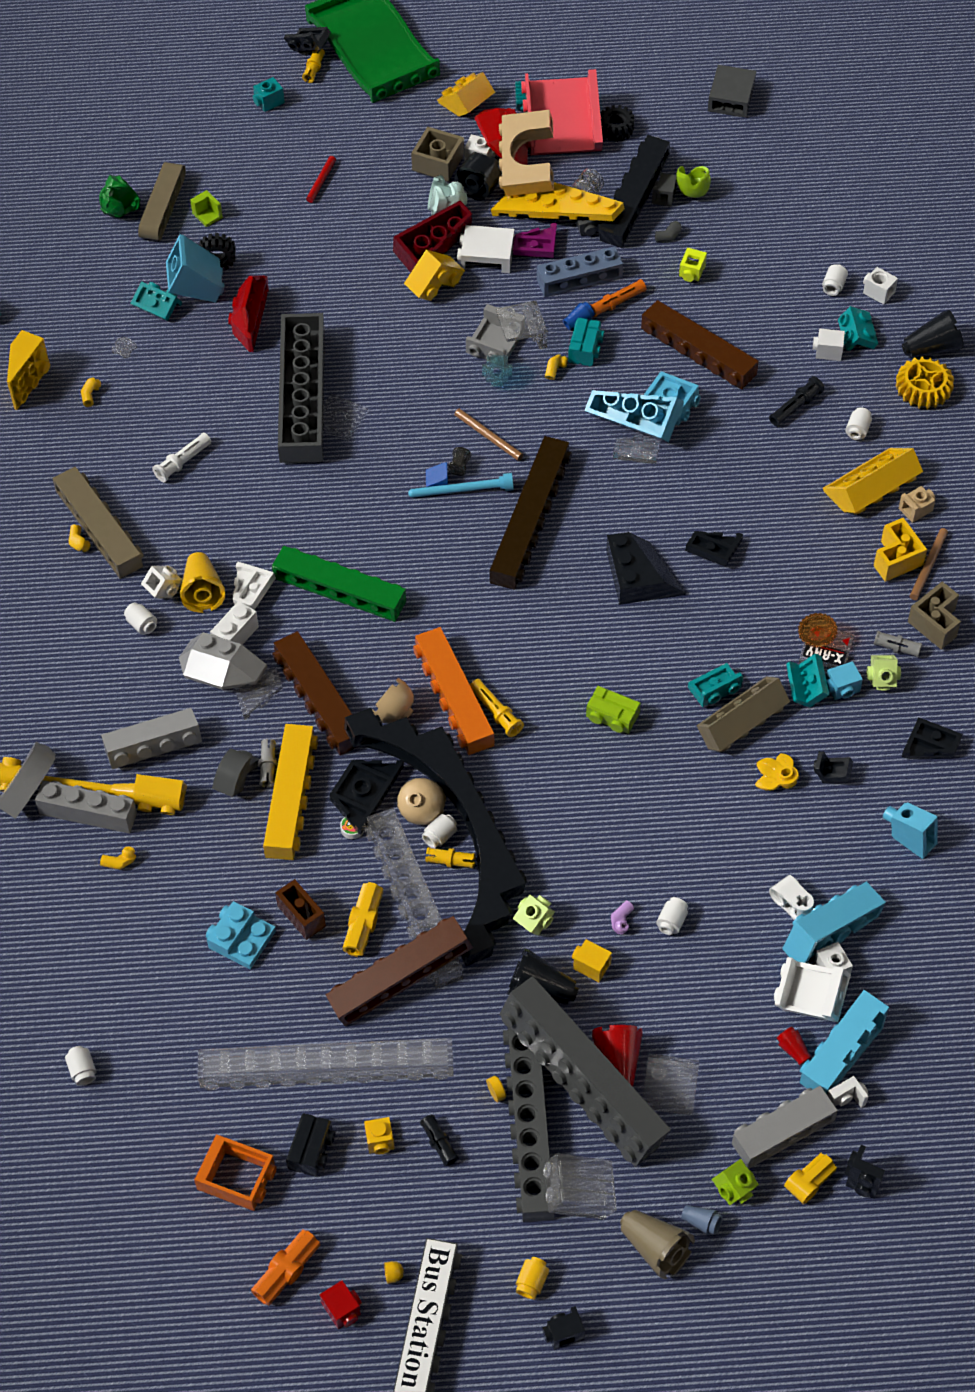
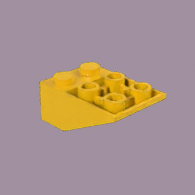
(26, 366)

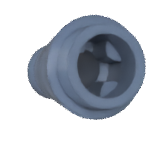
(703, 1219)

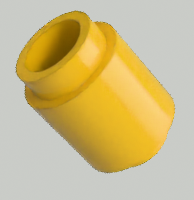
(532, 1278)

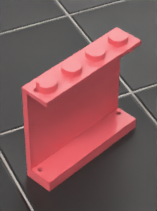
(573, 110)

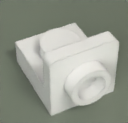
(847, 1090)

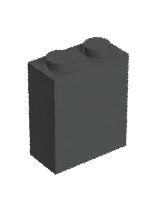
(731, 91)

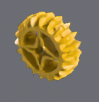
(926, 377)

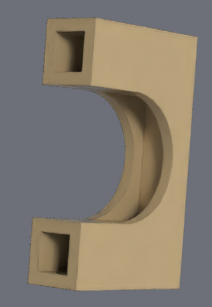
(516, 131)

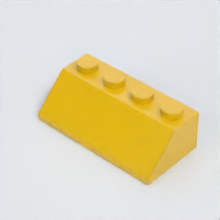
(874, 479)

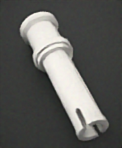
(175, 462)

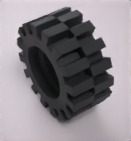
(619, 115)
(223, 244)

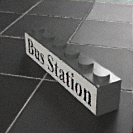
(427, 1317)

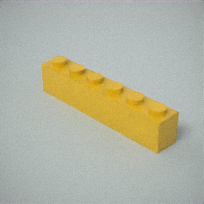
(289, 792)

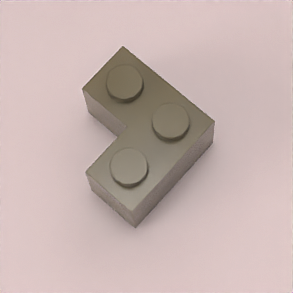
(934, 615)

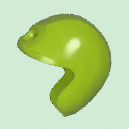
(695, 183)

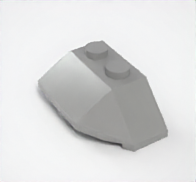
(220, 663)

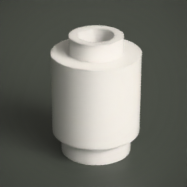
(834, 280)
(859, 424)
(140, 618)
(439, 831)
(672, 916)
(80, 1065)

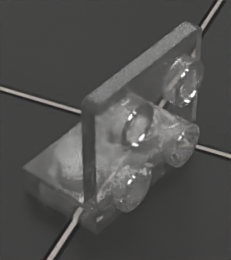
(523, 322)
(671, 1083)

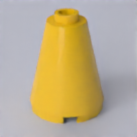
(201, 584)

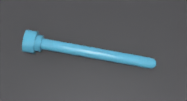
(504, 482)

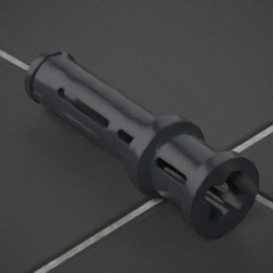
(802, 396)

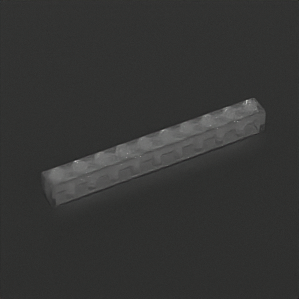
(325, 1063)

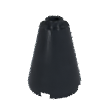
(934, 337)
(553, 980)

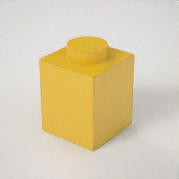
(591, 960)

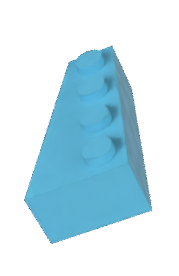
(642, 413)
(833, 921)
(845, 1043)

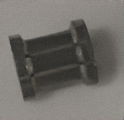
(459, 461)

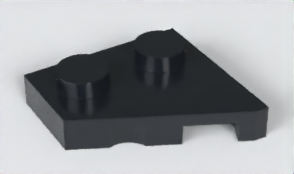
(713, 546)
(931, 741)

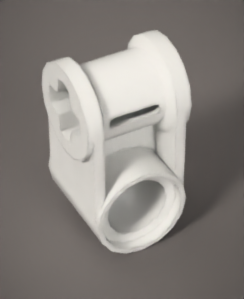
(792, 897)

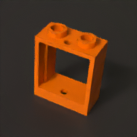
(213, 1160)

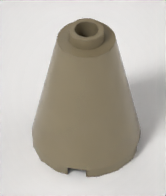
(657, 1242)

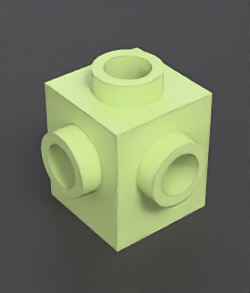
(883, 664)
(534, 914)

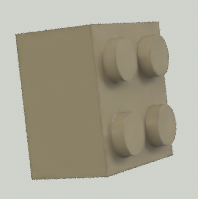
(437, 153)

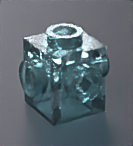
(500, 362)

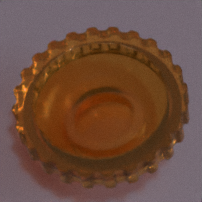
(817, 630)

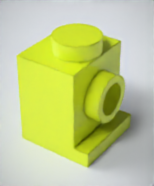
(690, 269)

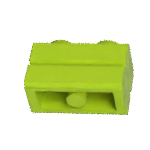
(612, 710)

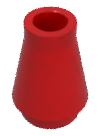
(793, 1044)

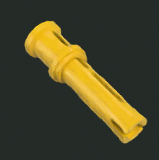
(501, 713)

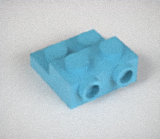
(671, 386)
(239, 935)

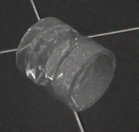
(589, 181)

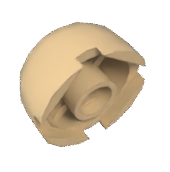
(395, 703)
(421, 801)

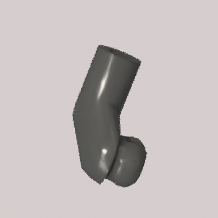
(670, 233)

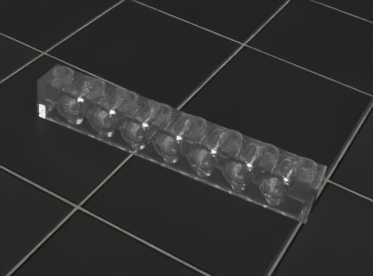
(388, 825)

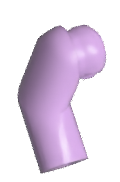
(618, 917)

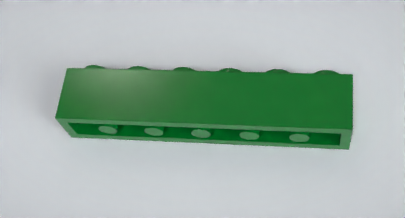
(339, 583)

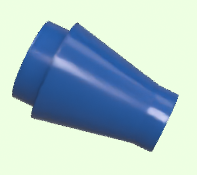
(582, 310)

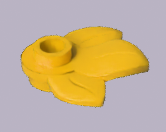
(776, 773)

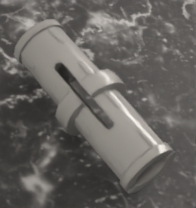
(882, 640)
(267, 763)

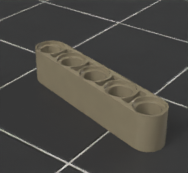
(162, 201)

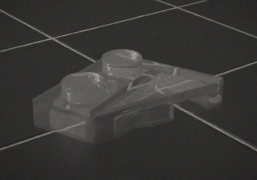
(637, 449)

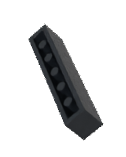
(635, 189)

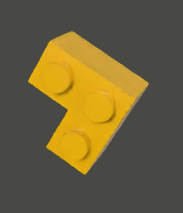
(432, 272)
(901, 552)

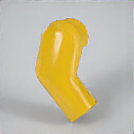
(86, 391)
(126, 858)

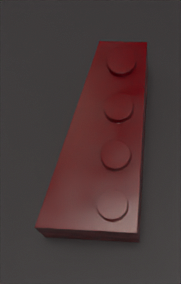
(435, 234)

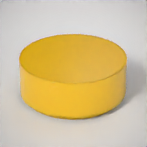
(496, 1088)

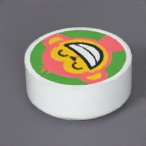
(348, 831)

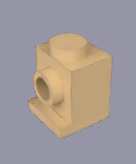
(917, 503)

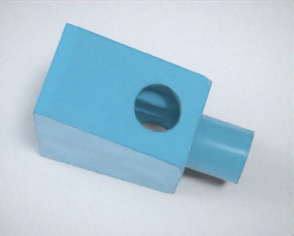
(913, 828)

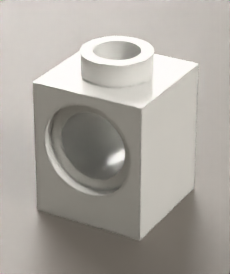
(880, 285)

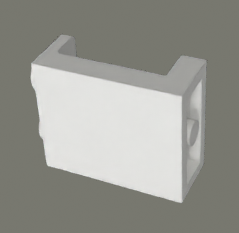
(486, 246)
(812, 990)

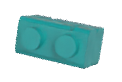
(585, 342)

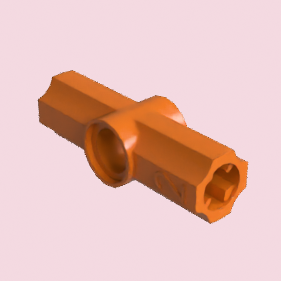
(285, 1267)

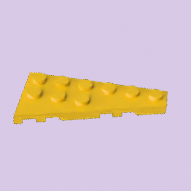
(560, 202)

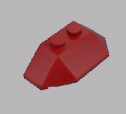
(488, 123)
(248, 310)

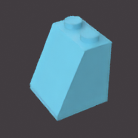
(194, 271)

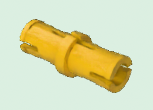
(313, 65)
(450, 857)

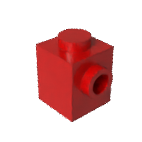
(341, 1304)

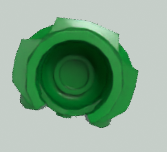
(118, 197)

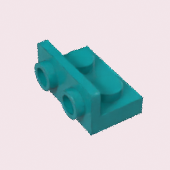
(155, 301)

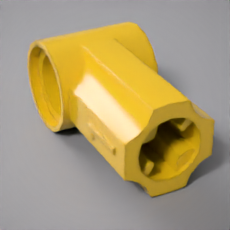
(806, 1182)

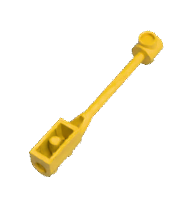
(146, 791)

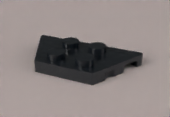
(363, 789)

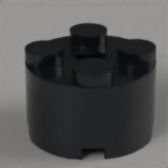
(479, 175)

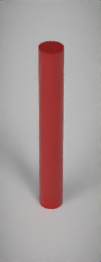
(321, 179)

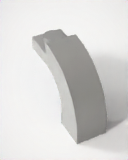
(27, 779)

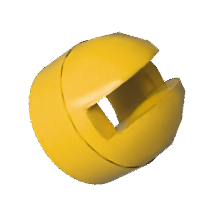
(393, 1271)

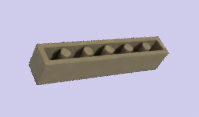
(98, 522)

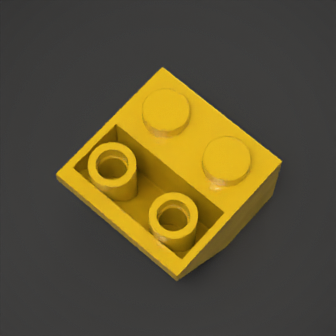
(466, 94)

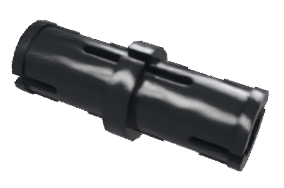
(439, 1140)

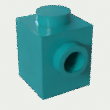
(268, 94)

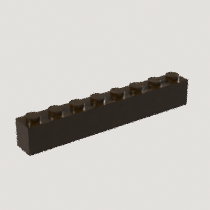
(530, 513)

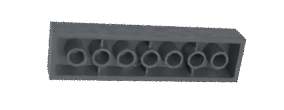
(301, 388)
(584, 1072)

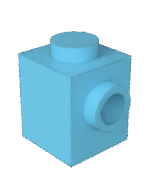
(844, 681)

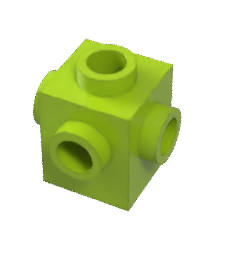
(735, 1183)

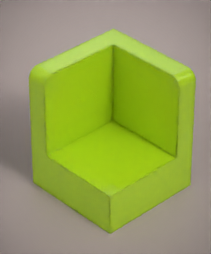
(206, 208)

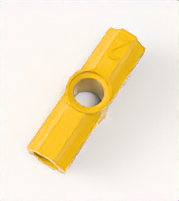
(363, 919)

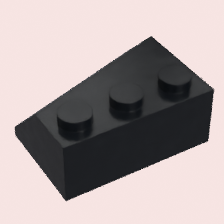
(639, 570)

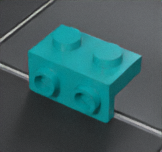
(857, 328)
(808, 681)
(715, 685)

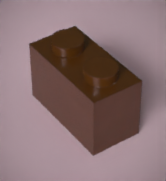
(300, 909)

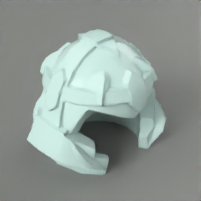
(445, 194)

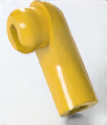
(553, 364)
(76, 540)

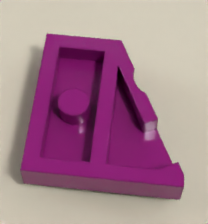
(536, 242)

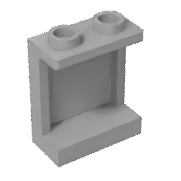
(489, 337)

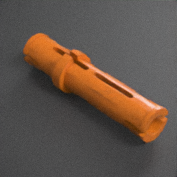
(609, 301)

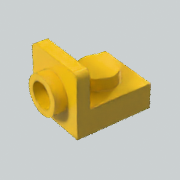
(379, 1135)

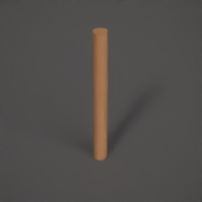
(488, 434)
(926, 569)

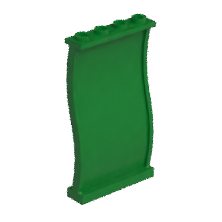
(374, 45)

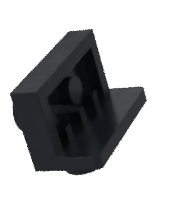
(308, 38)
(862, 1175)

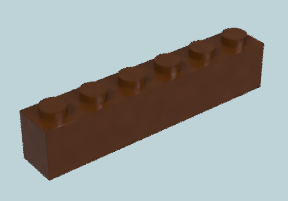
(699, 344)
(315, 688)
(398, 970)

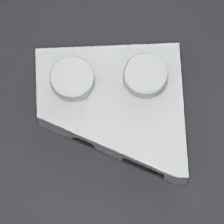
(251, 584)

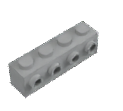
(151, 738)
(86, 806)
(784, 1126)

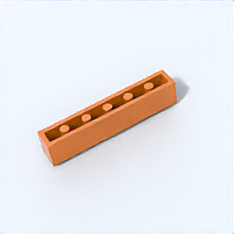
(454, 690)

